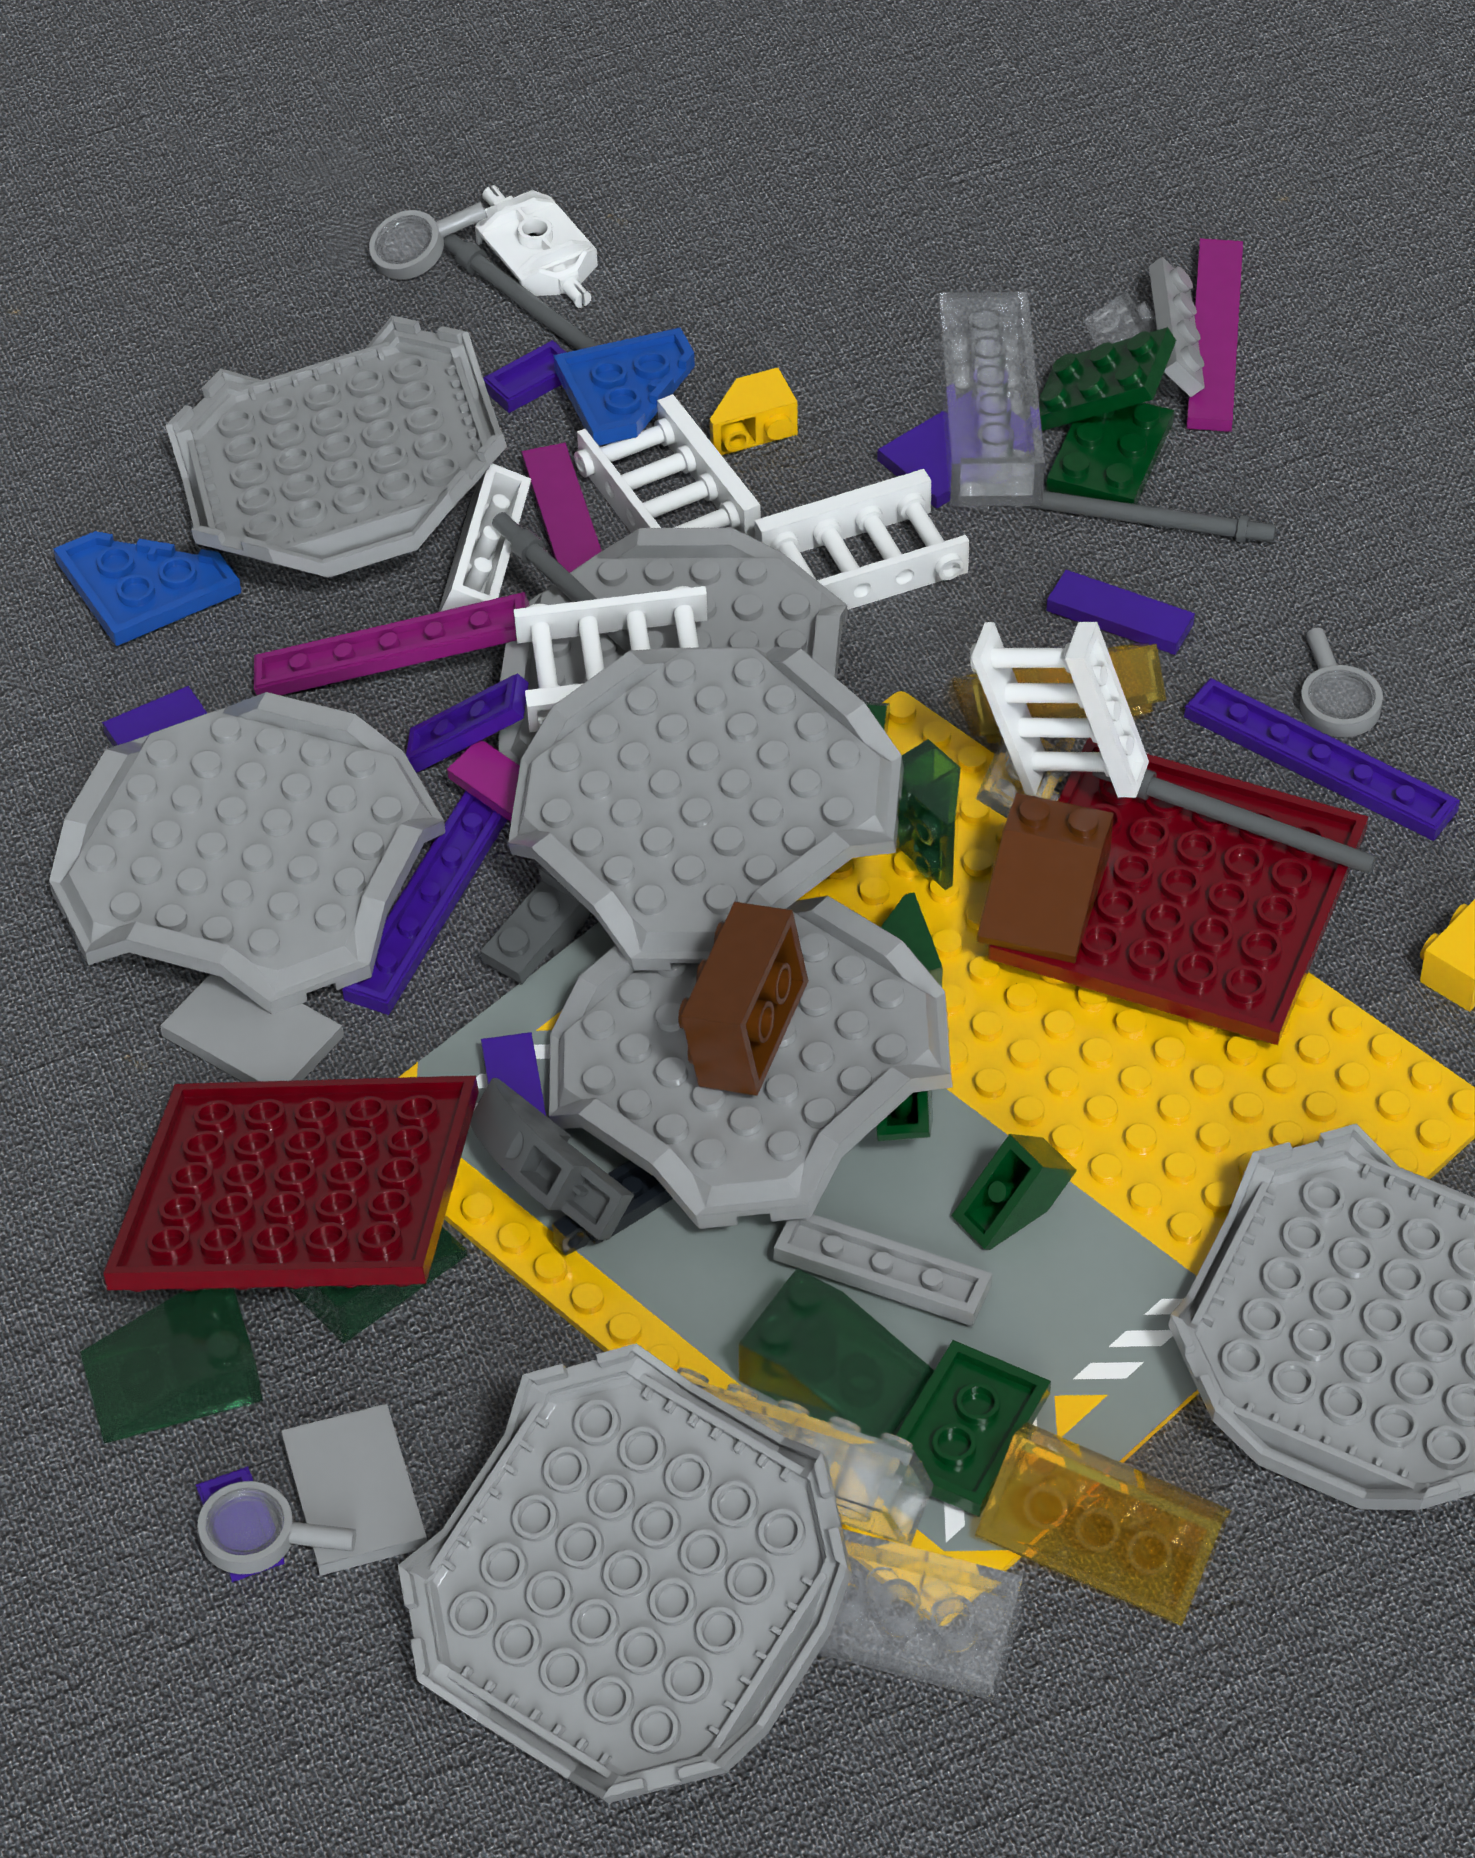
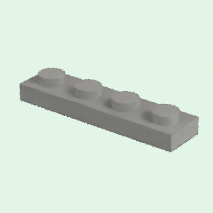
(1176, 311)
(884, 1267)

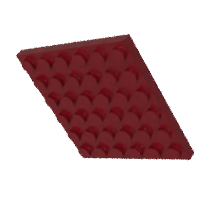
(1200, 909)
(295, 1184)

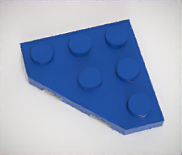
(620, 381)
(143, 583)

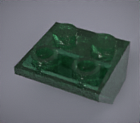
(930, 812)

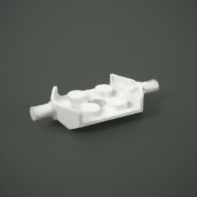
(544, 263)

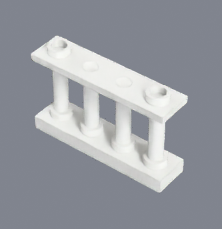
(691, 455)
(869, 512)
(592, 617)
(1094, 689)

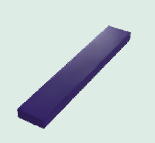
(1322, 759)
(427, 903)

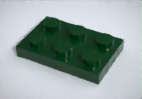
(1105, 378)
(1111, 453)
(968, 1421)

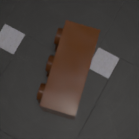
(744, 998)

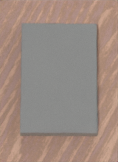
(245, 1038)
(355, 1478)

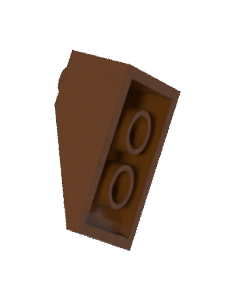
(1046, 877)

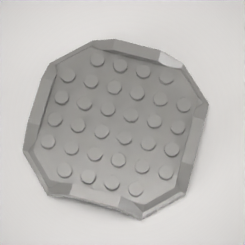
(339, 454)
(751, 602)
(702, 788)
(246, 847)
(853, 1052)
(1341, 1325)
(630, 1578)

